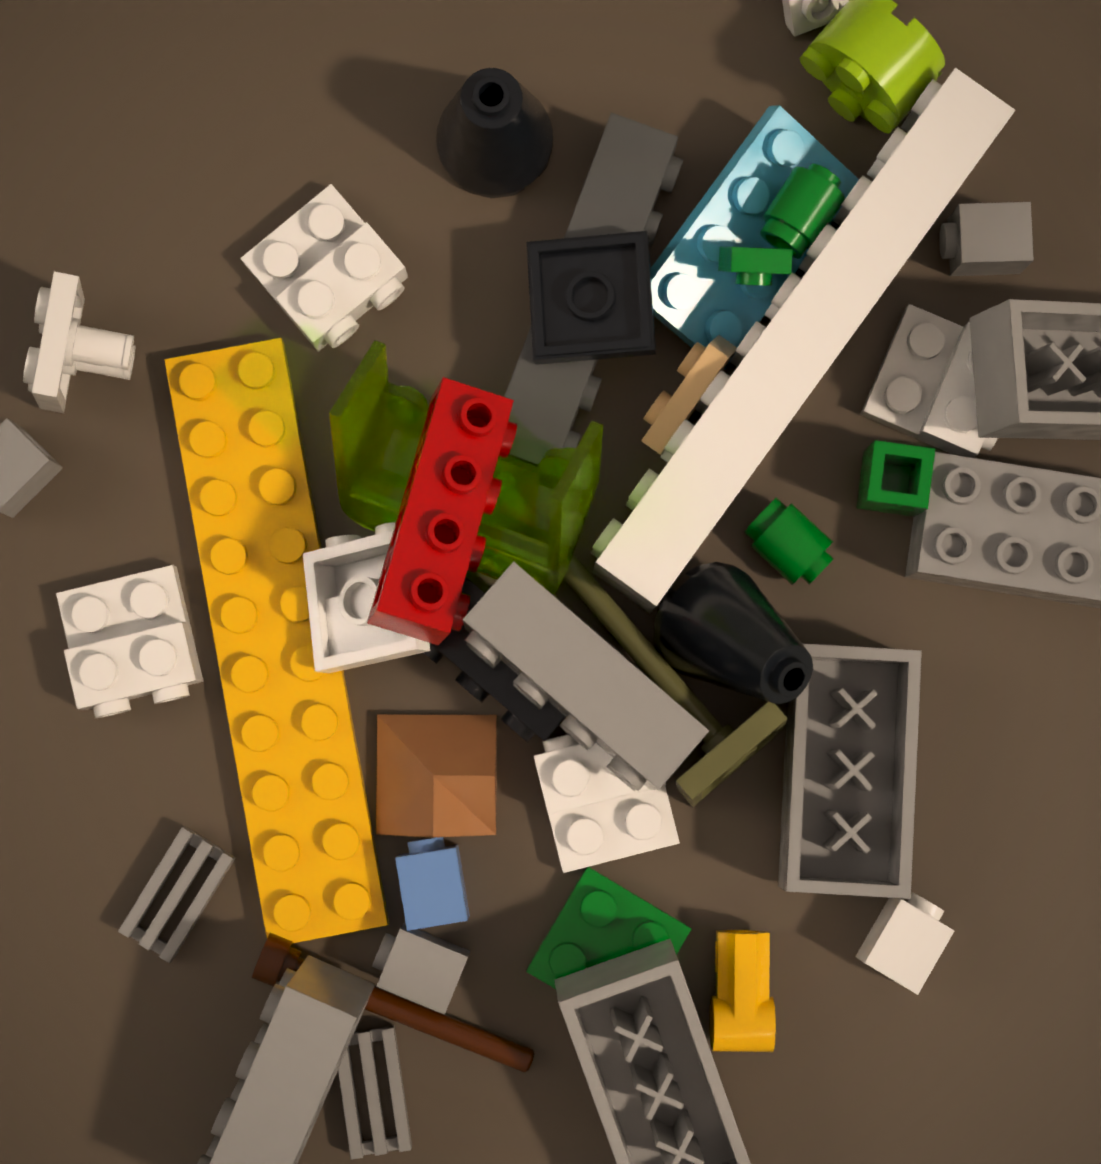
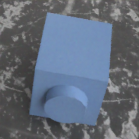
(432, 884)

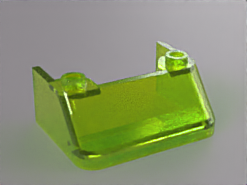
(537, 507)

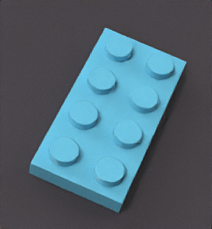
(686, 282)

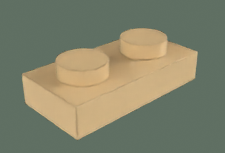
(699, 370)

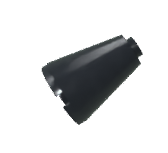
(494, 135)
(731, 636)

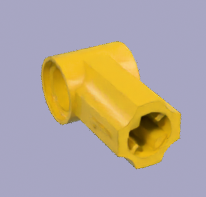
(742, 1010)

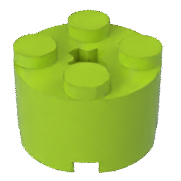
(873, 62)

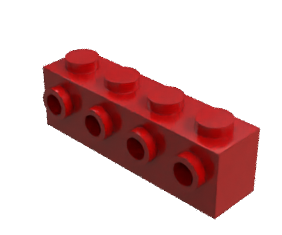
(442, 513)

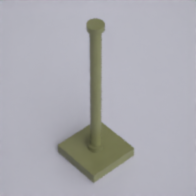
(724, 747)

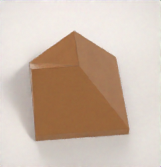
(436, 775)

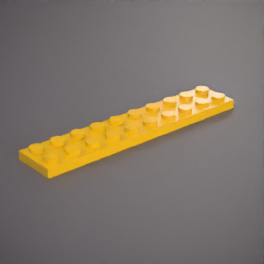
(284, 719)

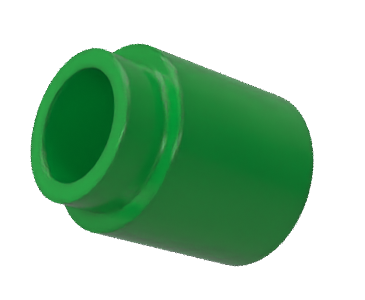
(802, 209)
(790, 542)

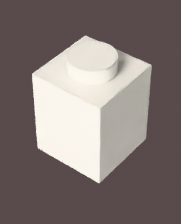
(906, 941)

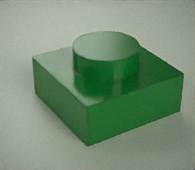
(755, 265)

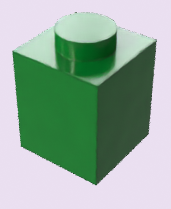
(895, 478)

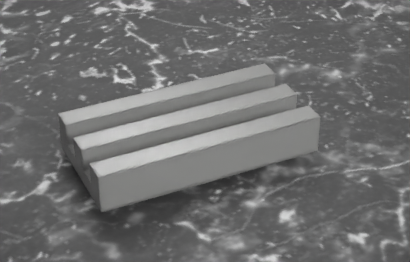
(150, 938)
(380, 1143)

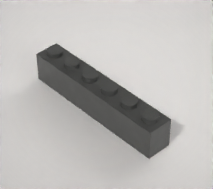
(616, 198)

